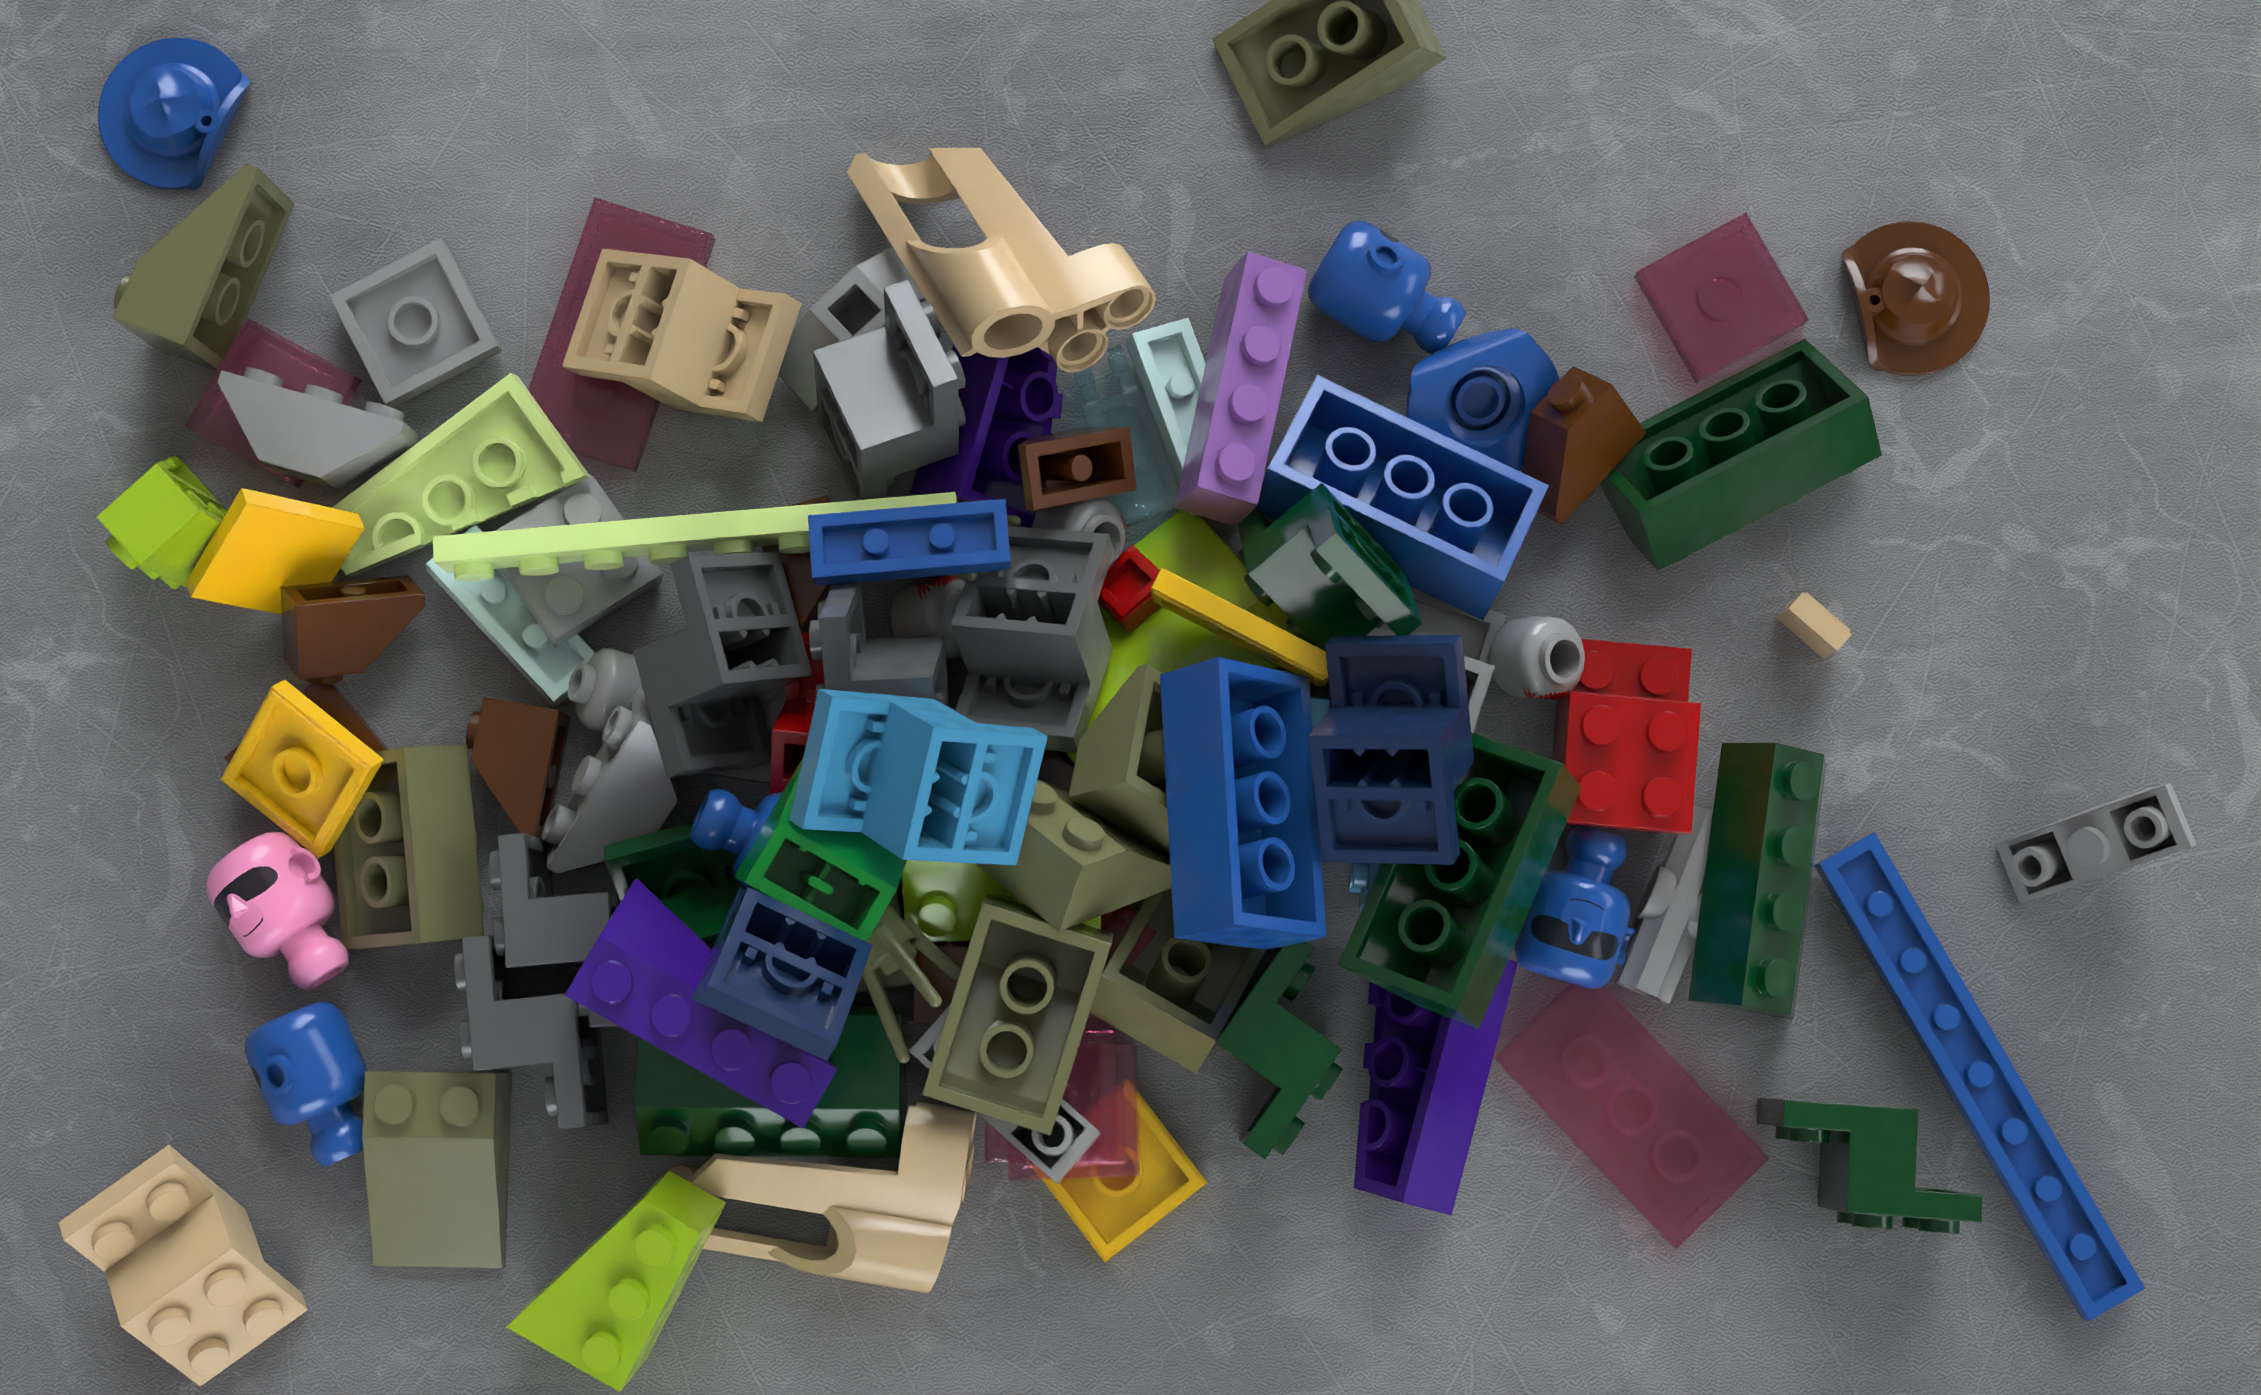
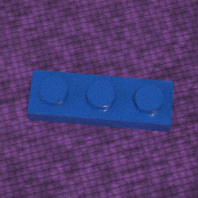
(909, 542)

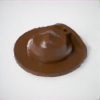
(1916, 297)

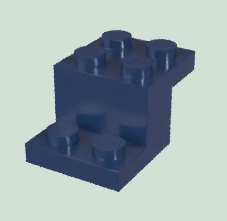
(1392, 749)
(783, 972)

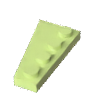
(461, 474)

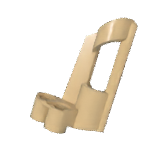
(1016, 284)
(882, 1222)

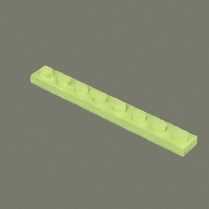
(661, 538)

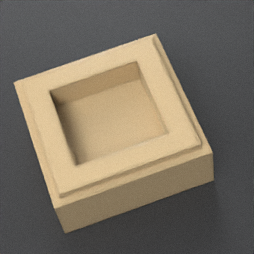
(1814, 625)

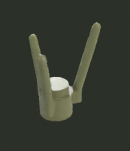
(894, 950)

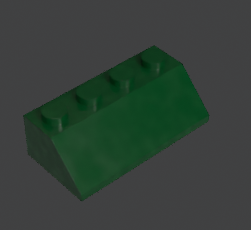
(1740, 453)
(1758, 878)
(1450, 929)
(857, 1116)

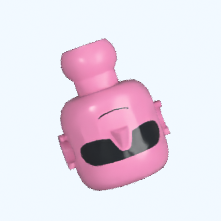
(277, 905)

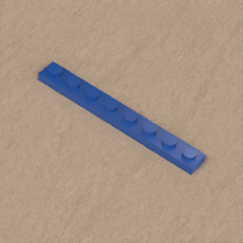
(1979, 1077)

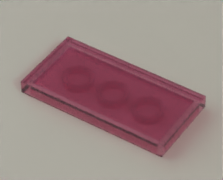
(596, 414)
(1631, 1110)

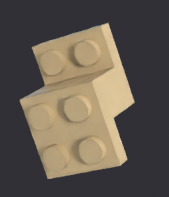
(682, 334)
(183, 1266)

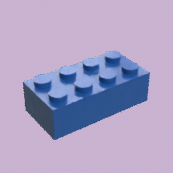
(1423, 496)
(1241, 805)

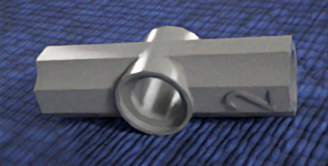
(1669, 916)

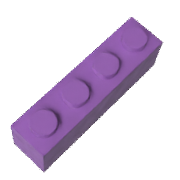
(1241, 389)

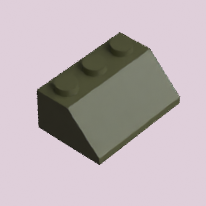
(1123, 762)
(411, 853)

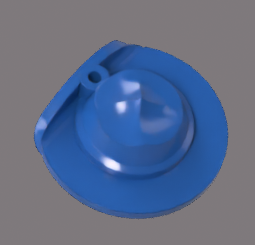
(170, 111)
(1483, 392)

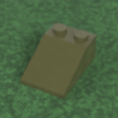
(1323, 58)
(204, 274)
(1078, 863)
(1175, 989)
(1017, 1015)
(437, 1167)

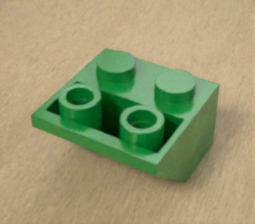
(822, 872)

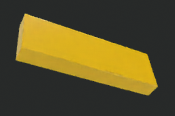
(1240, 627)

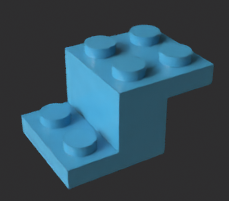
(917, 778)

